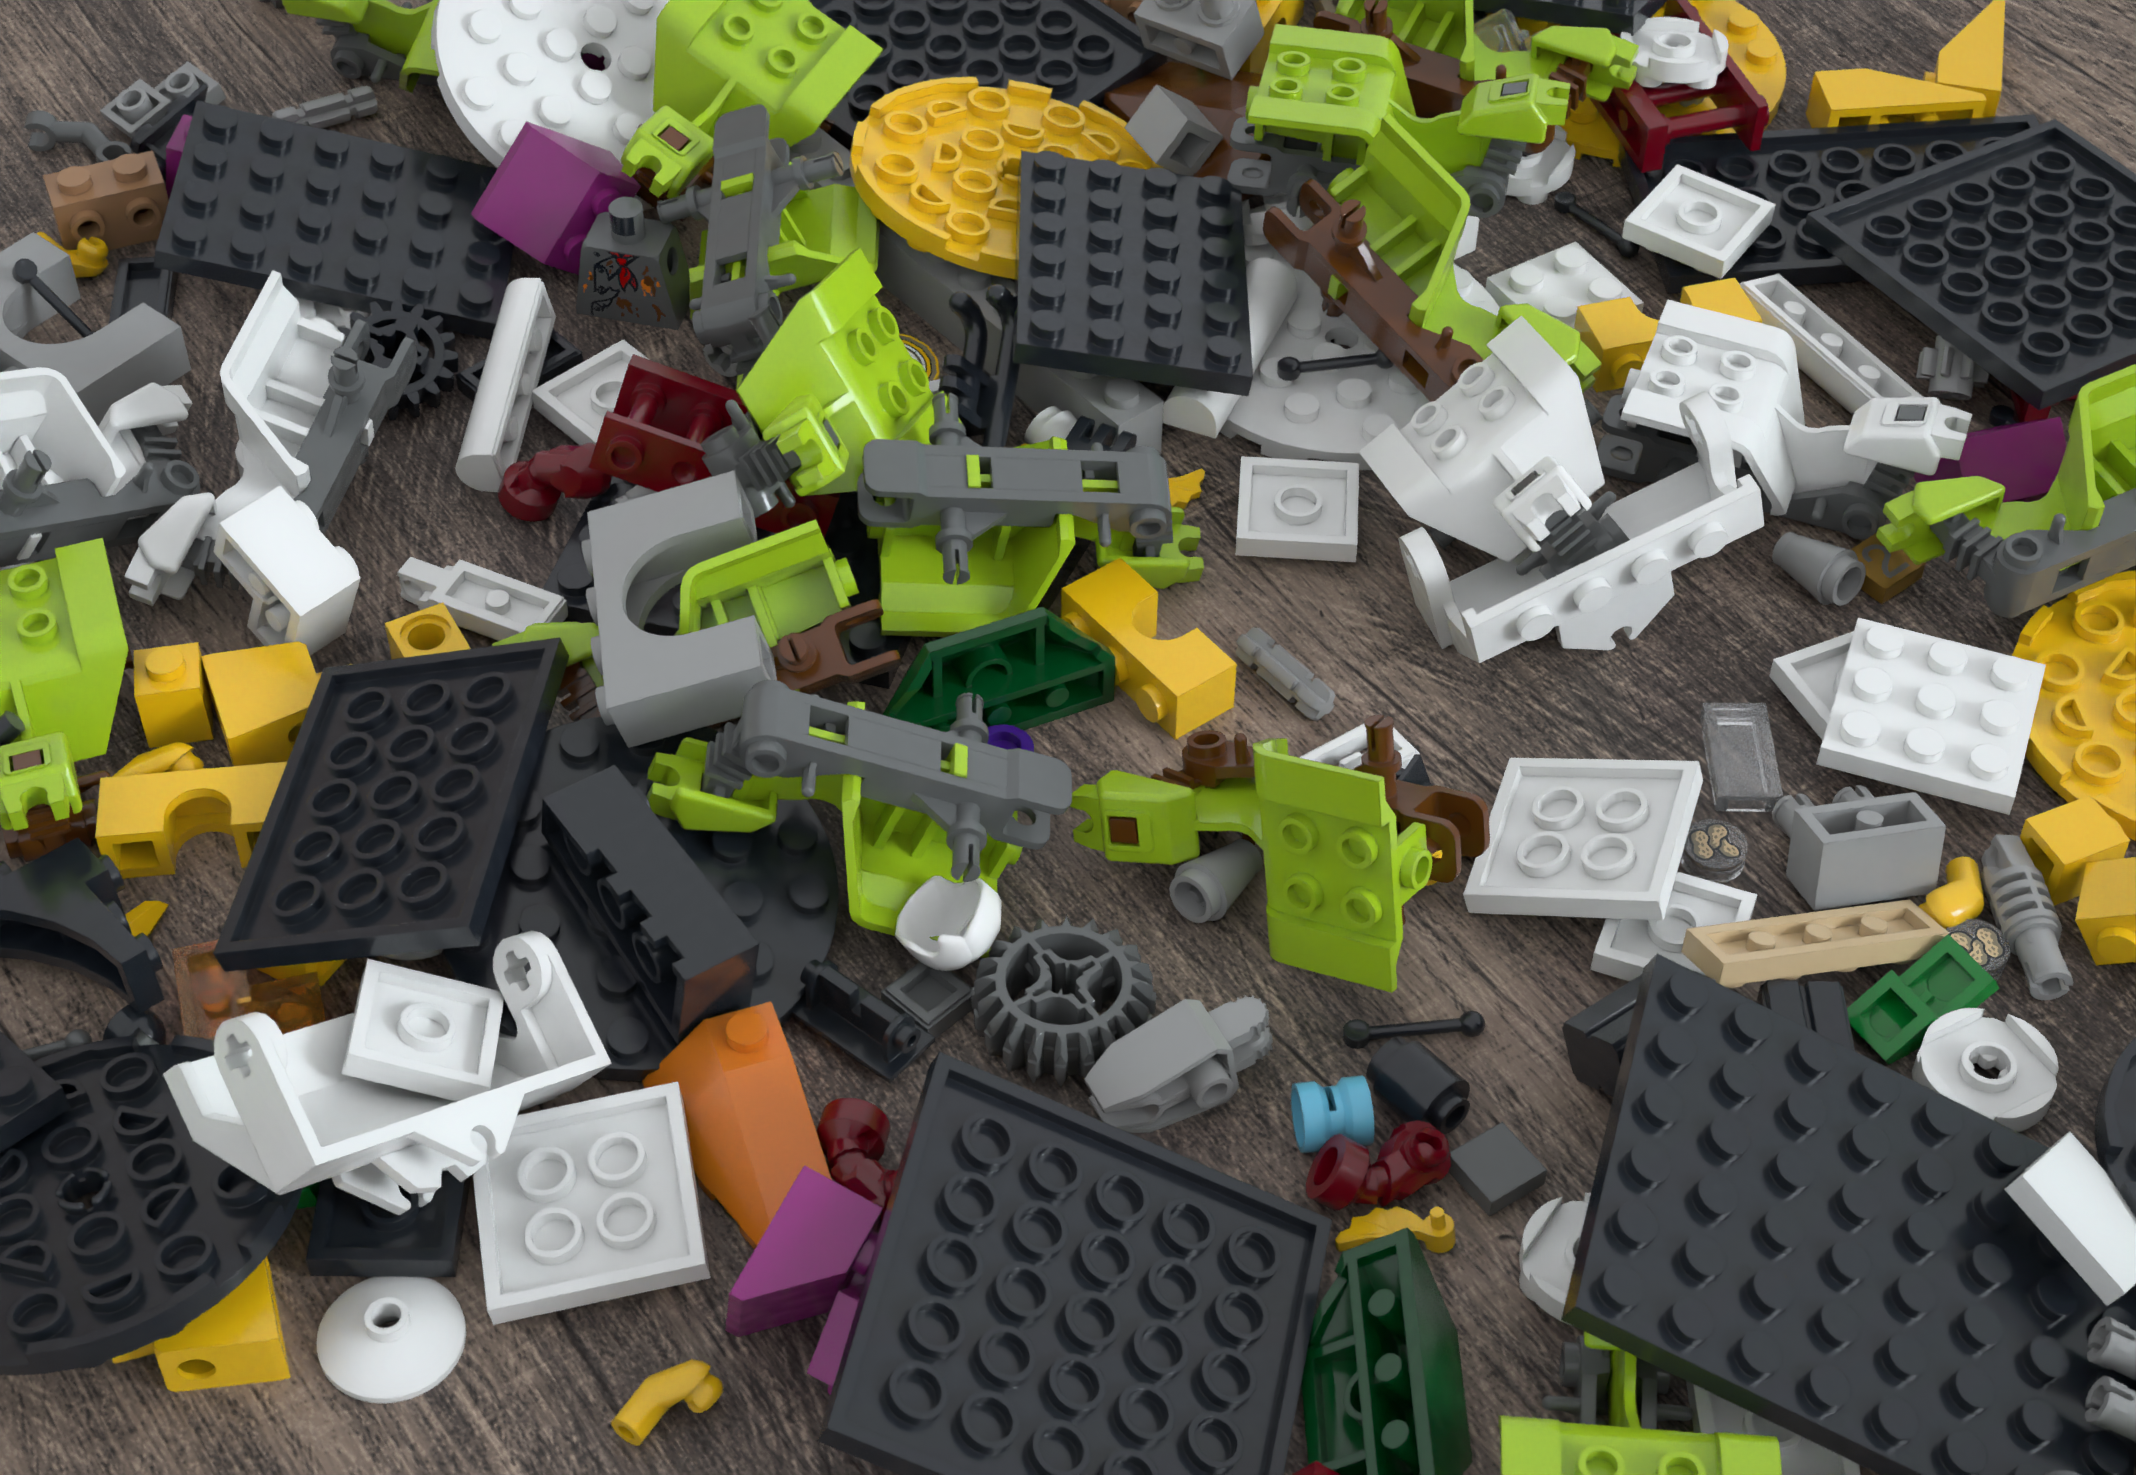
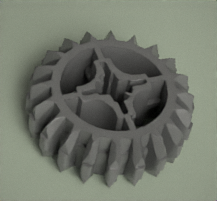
(1069, 978)

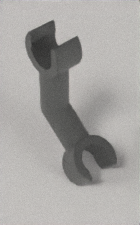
(72, 133)

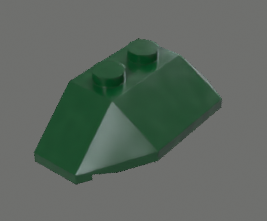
(1021, 666)
(1385, 1368)

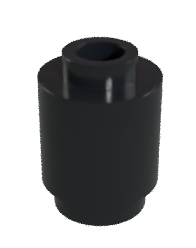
(1418, 1084)

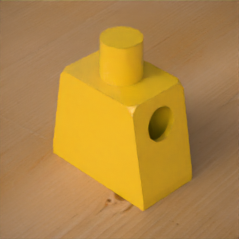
(261, 699)
(228, 1344)

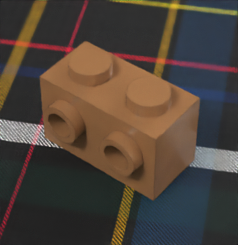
(109, 200)

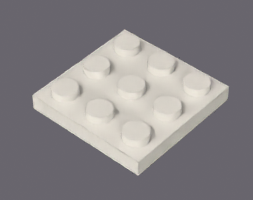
(1932, 715)
(1585, 838)
(590, 1205)

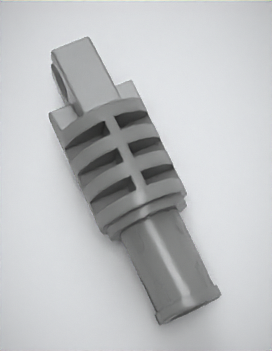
(2025, 915)

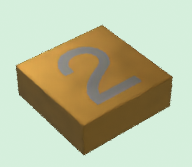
(1886, 571)

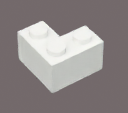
(290, 569)

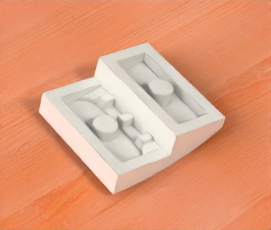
(2081, 1216)

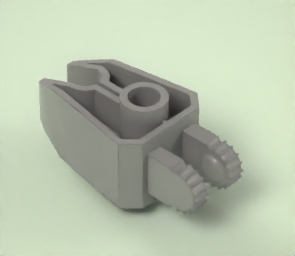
(1178, 1063)

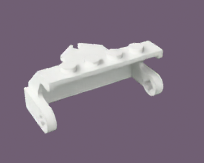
(1624, 587)
(294, 1119)

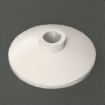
(395, 1360)

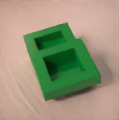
(1901, 1008)

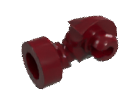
(534, 486)
(854, 1140)
(1406, 1162)

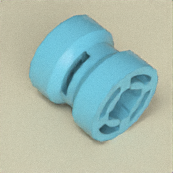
(1330, 1111)

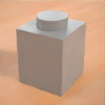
(1173, 131)

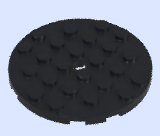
(772, 878)
(162, 1233)

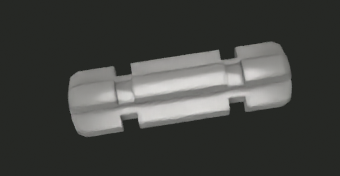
(332, 108)
(1285, 673)

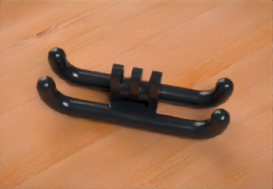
(983, 399)

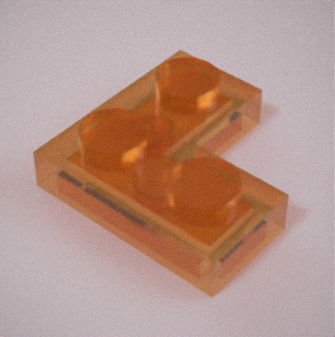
(213, 996)

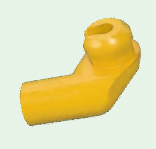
(88, 259)
(168, 758)
(1960, 897)
(662, 1390)

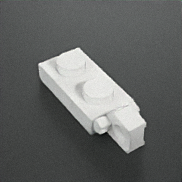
(480, 597)

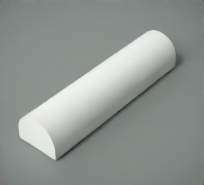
(1270, 298)
(1824, 347)
(506, 385)

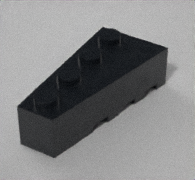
(651, 901)

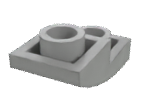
(145, 105)

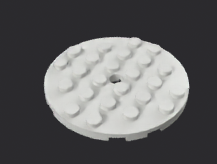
(525, 64)
(1327, 411)

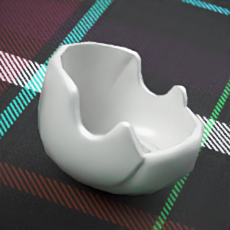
(959, 913)

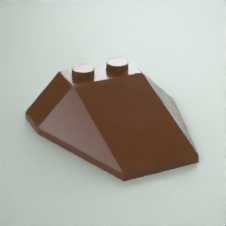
(1215, 96)

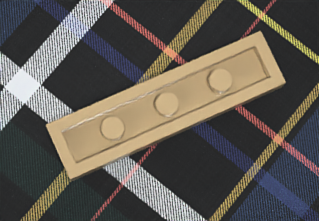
(1812, 942)

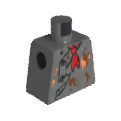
(633, 269)

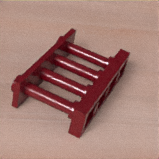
(1647, 131)
(658, 437)

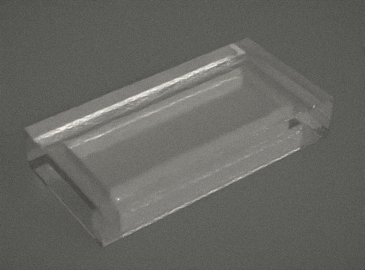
(1740, 756)

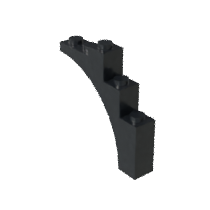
(71, 917)

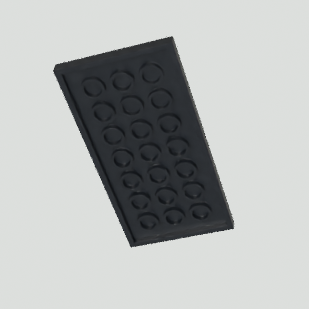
(1805, 173)

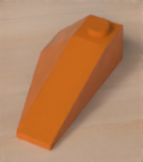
(743, 1114)

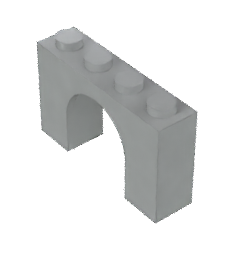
(99, 367)
(636, 556)

